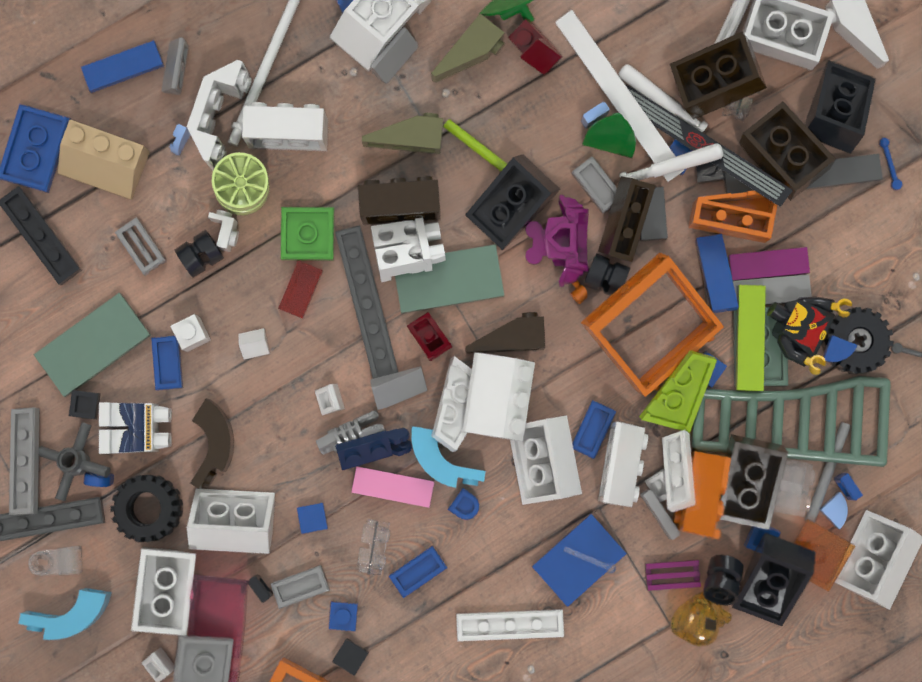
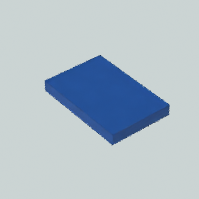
(33, 148)
(572, 575)

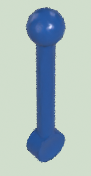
(896, 183)

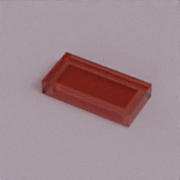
(300, 289)

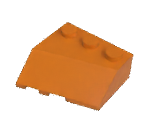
(710, 482)

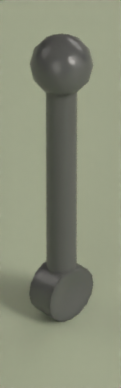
(897, 348)

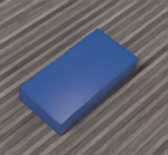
(167, 363)
(593, 429)
(417, 571)

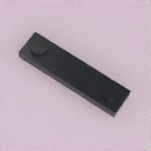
(39, 235)

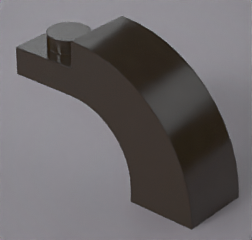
(220, 442)

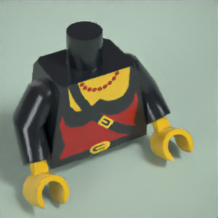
(803, 327)

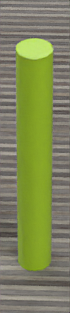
(475, 145)

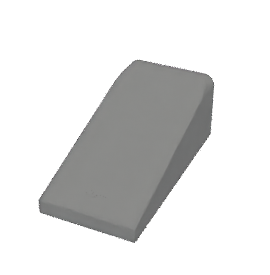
(397, 387)

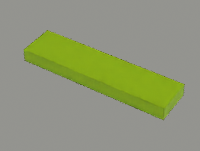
(750, 338)

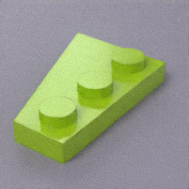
(682, 393)

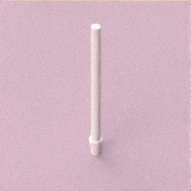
(264, 68)

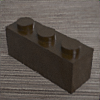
(626, 218)

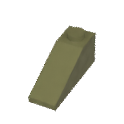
(472, 48)
(413, 134)

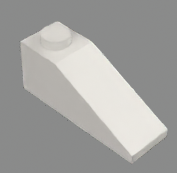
(856, 26)

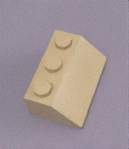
(101, 159)

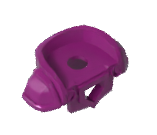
(562, 240)

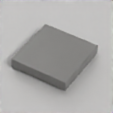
(203, 659)

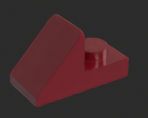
(535, 47)
(429, 336)

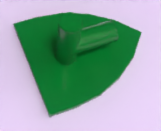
(508, 9)
(612, 135)

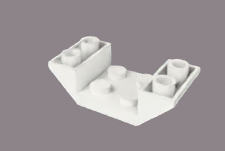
(371, 24)
(230, 80)

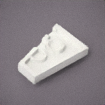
(452, 406)

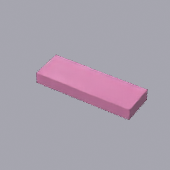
(392, 487)

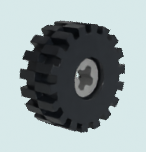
(875, 343)

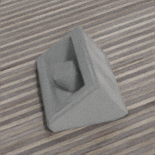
(394, 56)
(175, 66)

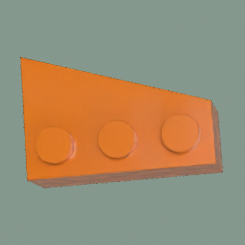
(735, 215)

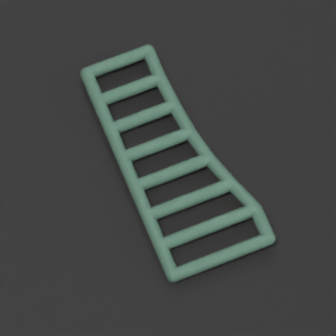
(804, 394)

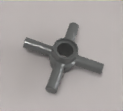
(82, 464)

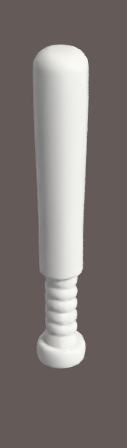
(650, 90)
(684, 161)

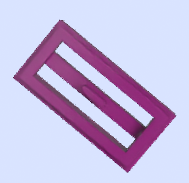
(695, 574)

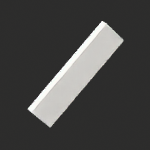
(510, 625)

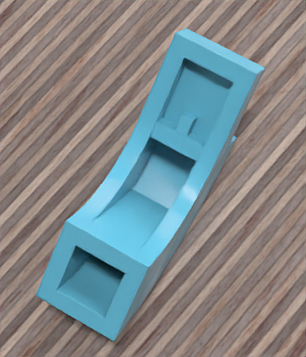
(435, 465)
(85, 612)

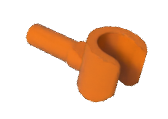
(579, 293)

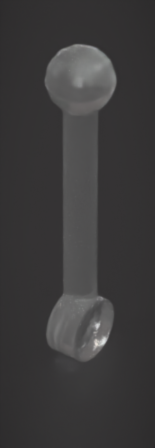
(610, 568)

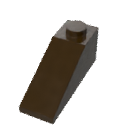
(520, 334)

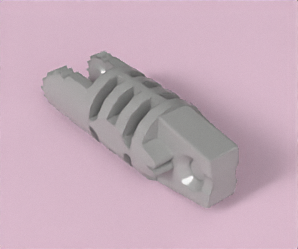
(349, 431)

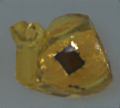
(699, 621)

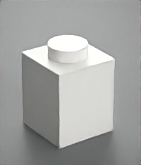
(190, 333)

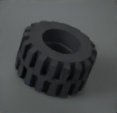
(124, 508)

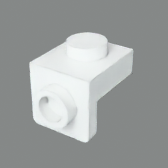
(228, 235)

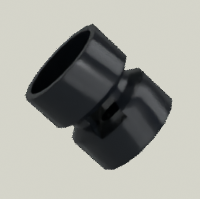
(189, 253)
(606, 275)
(723, 580)

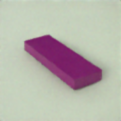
(769, 264)

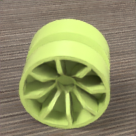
(240, 183)

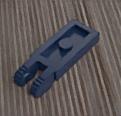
(373, 448)

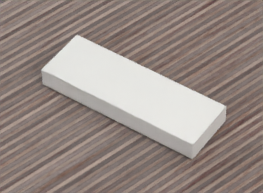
(678, 471)

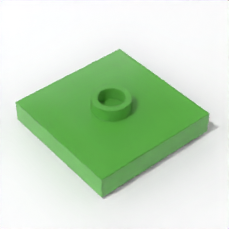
(307, 233)

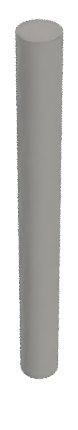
(827, 474)

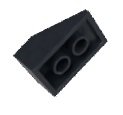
(841, 107)
(512, 201)
(775, 579)

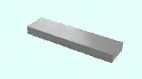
(778, 288)
(24, 461)

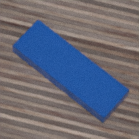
(122, 66)
(716, 273)

